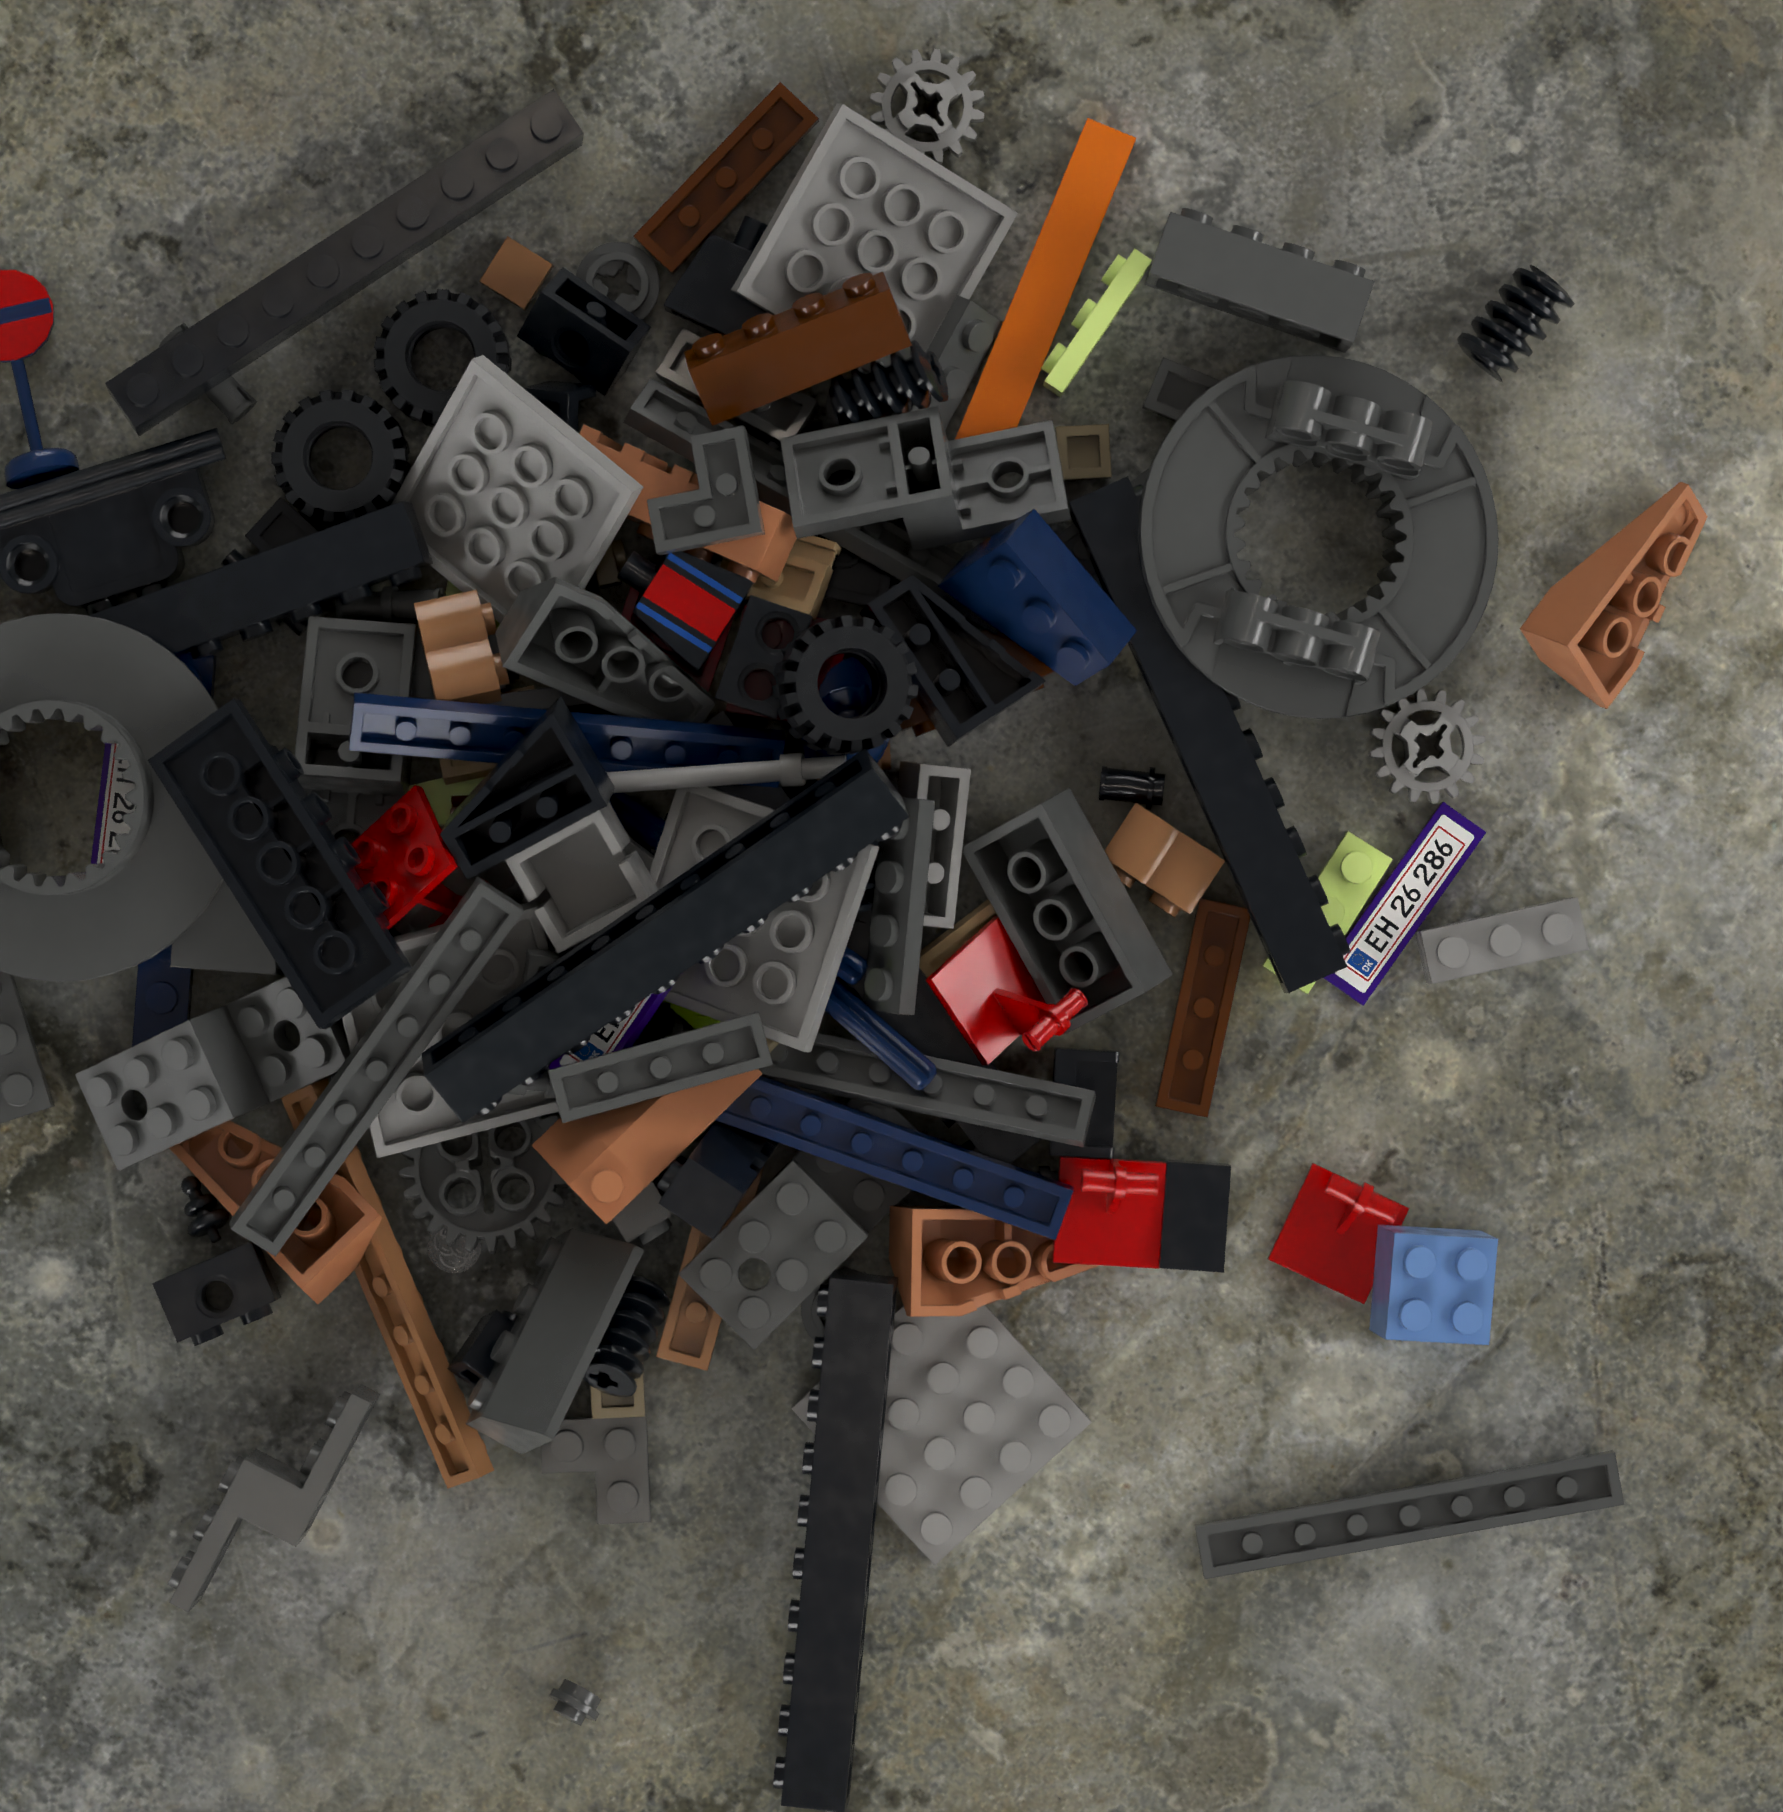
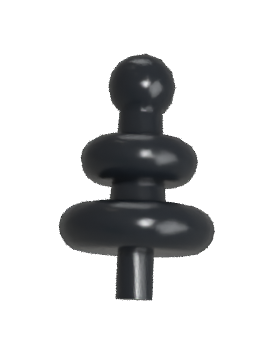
(200, 1206)

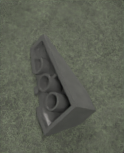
(595, 655)

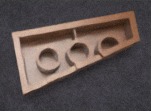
(746, 557)

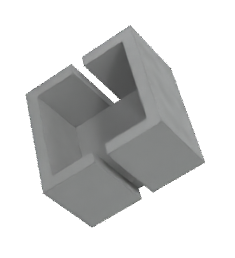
(585, 875)

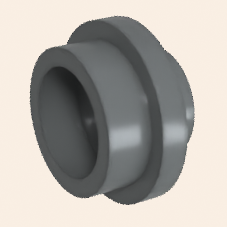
(575, 1702)

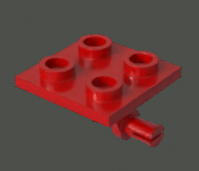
(408, 858)
(996, 998)
(1112, 1212)
(1334, 1232)

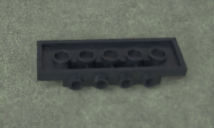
(283, 862)

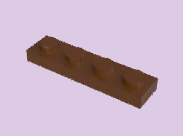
(726, 178)
(1203, 1008)

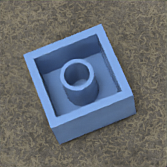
(1433, 1284)

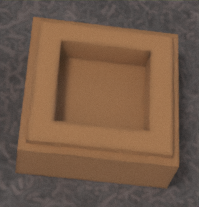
(516, 273)

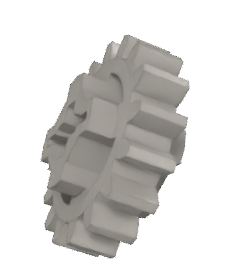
(947, 94)
(1446, 761)

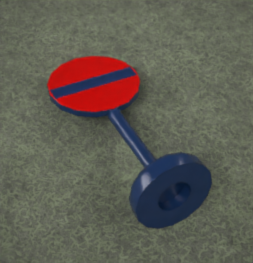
(24, 329)

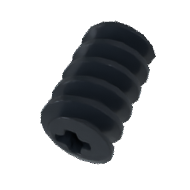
(1514, 321)
(889, 387)
(627, 1339)

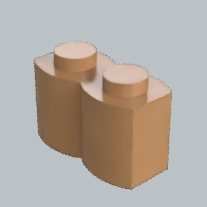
(458, 648)
(1162, 860)

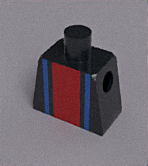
(685, 602)

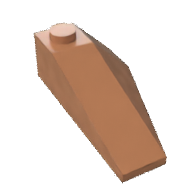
(1600, 610)
(624, 1149)
(330, 1235)
(964, 1260)

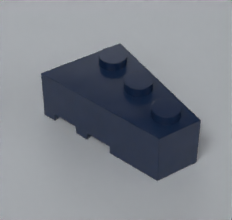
(1041, 599)

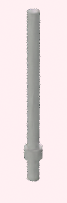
(789, 769)

